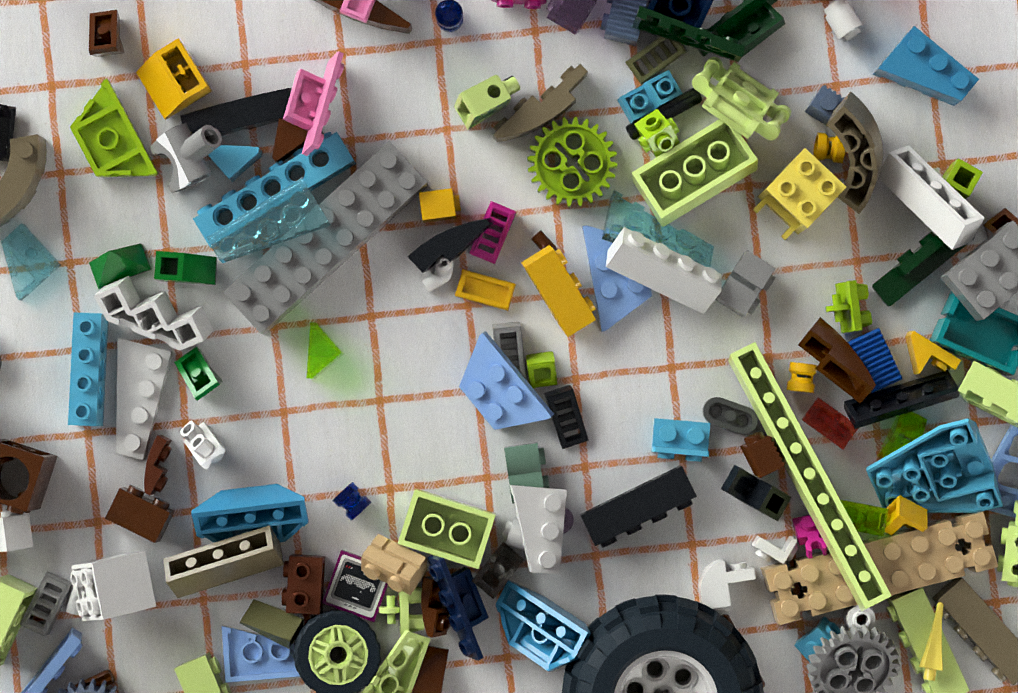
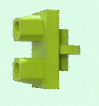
(847, 307)

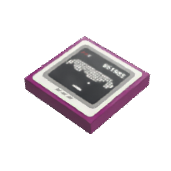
(353, 590)

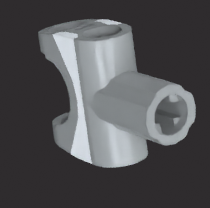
(187, 153)

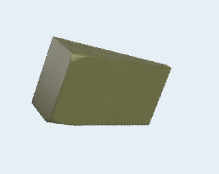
(272, 623)

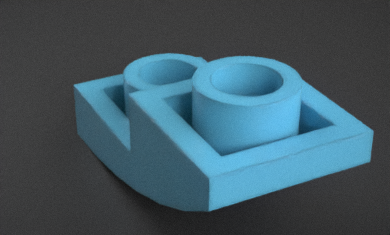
(649, 96)

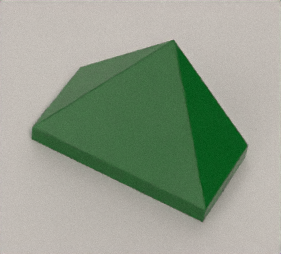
(119, 264)

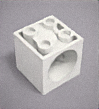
(113, 586)

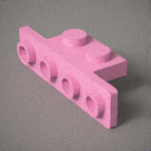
(311, 100)

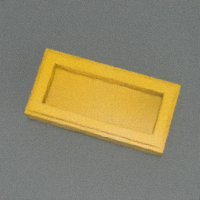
(485, 290)

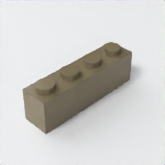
(223, 562)
(982, 627)

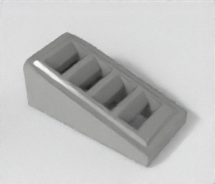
(508, 328)
(55, 608)

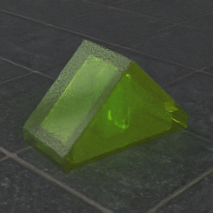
(321, 351)
(903, 431)

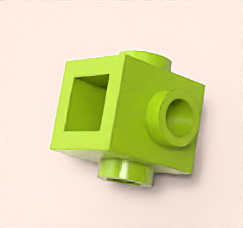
(657, 133)

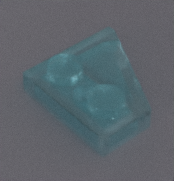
(27, 260)

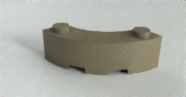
(864, 145)
(22, 175)

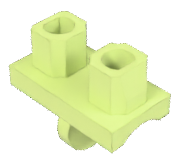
(407, 621)

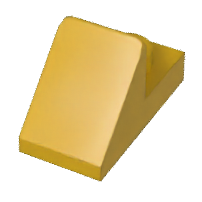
(922, 349)

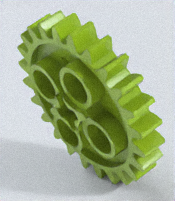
(592, 146)

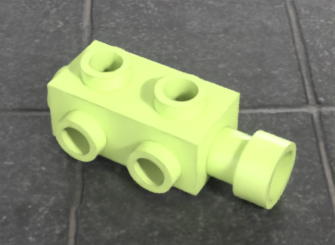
(1007, 562)

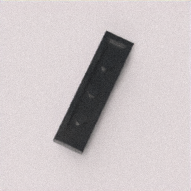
(902, 399)

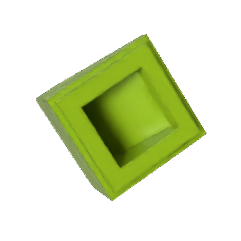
(541, 369)

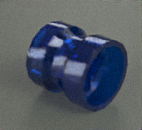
(449, 10)
(351, 501)

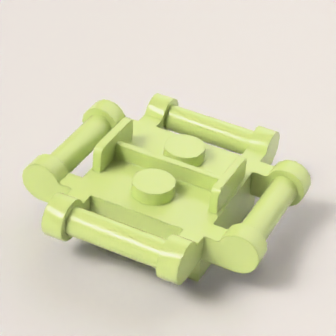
(740, 100)

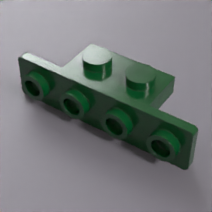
(748, 23)
(913, 268)

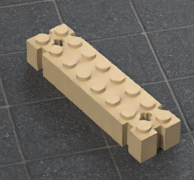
(904, 561)

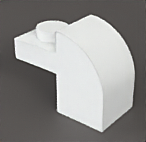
(714, 582)

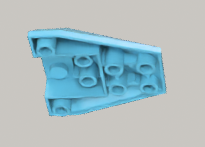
(940, 471)

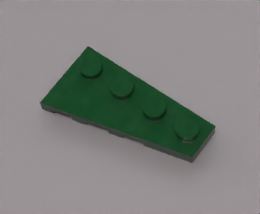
(680, 32)

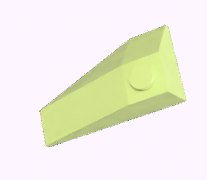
(401, 665)

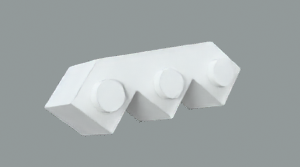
(152, 316)

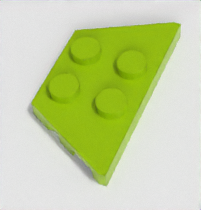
(110, 137)

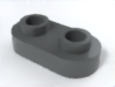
(729, 415)

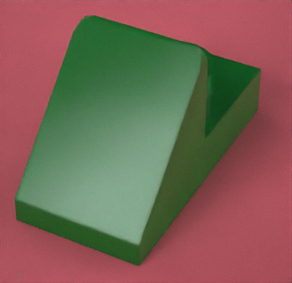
(197, 373)

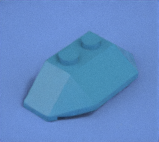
(248, 509)
(540, 627)

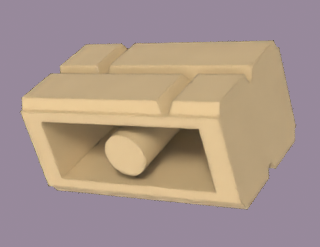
(393, 564)

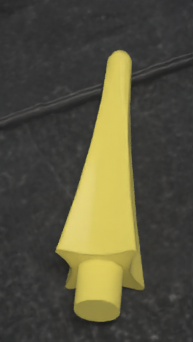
(933, 652)

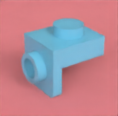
(812, 638)

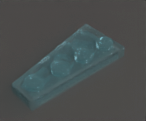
(632, 217)
(274, 221)

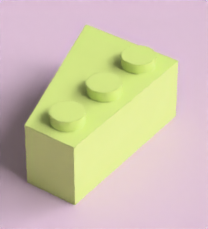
(991, 392)

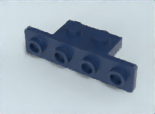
(462, 601)

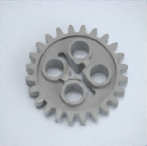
(853, 662)

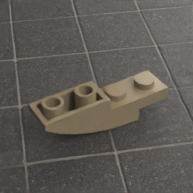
(532, 115)

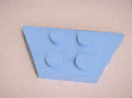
(613, 292)
(500, 389)

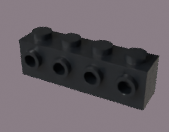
(638, 505)

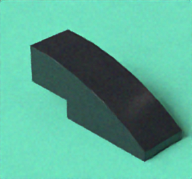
(448, 243)

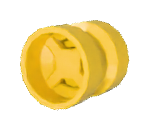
(830, 145)
(801, 384)

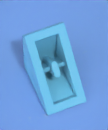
(235, 159)

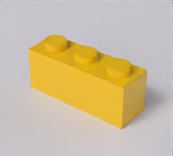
(559, 290)

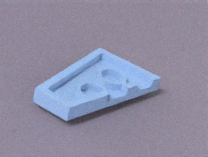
(255, 657)

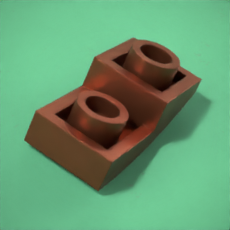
(154, 473)

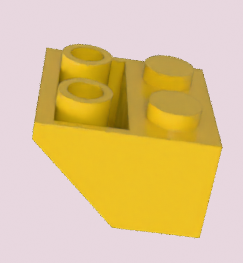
(173, 79)

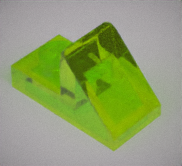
(866, 517)

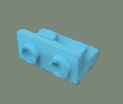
(680, 437)

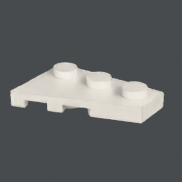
(542, 525)

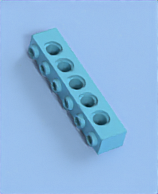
(280, 172)

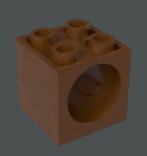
(40, 468)

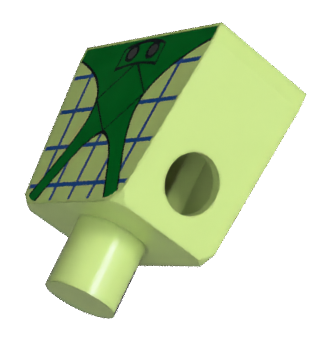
(475, 103)

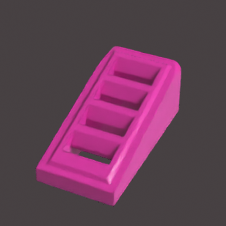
(504, 211)

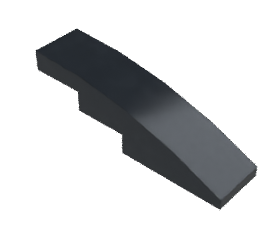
(240, 113)

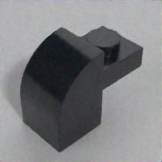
(756, 493)

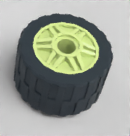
(359, 655)

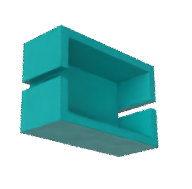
(981, 341)

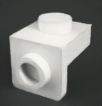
(768, 551)

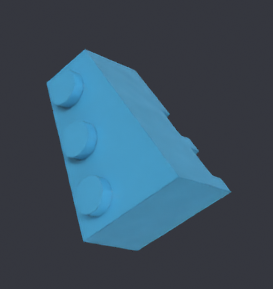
(927, 68)

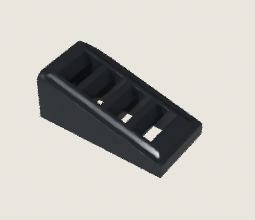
(560, 393)

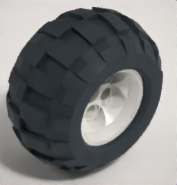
(666, 631)

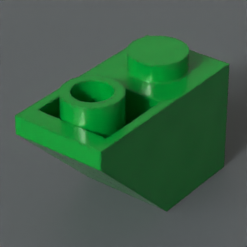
(185, 268)

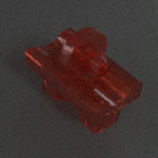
(829, 423)

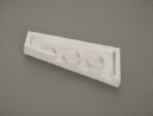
(139, 391)

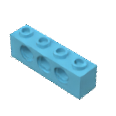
(88, 369)

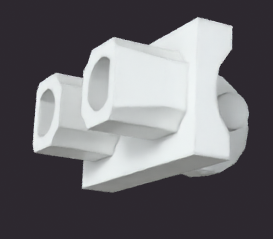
(202, 443)

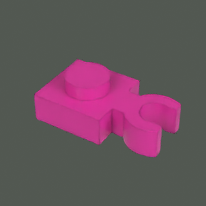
(808, 535)

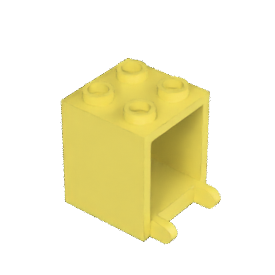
(800, 192)

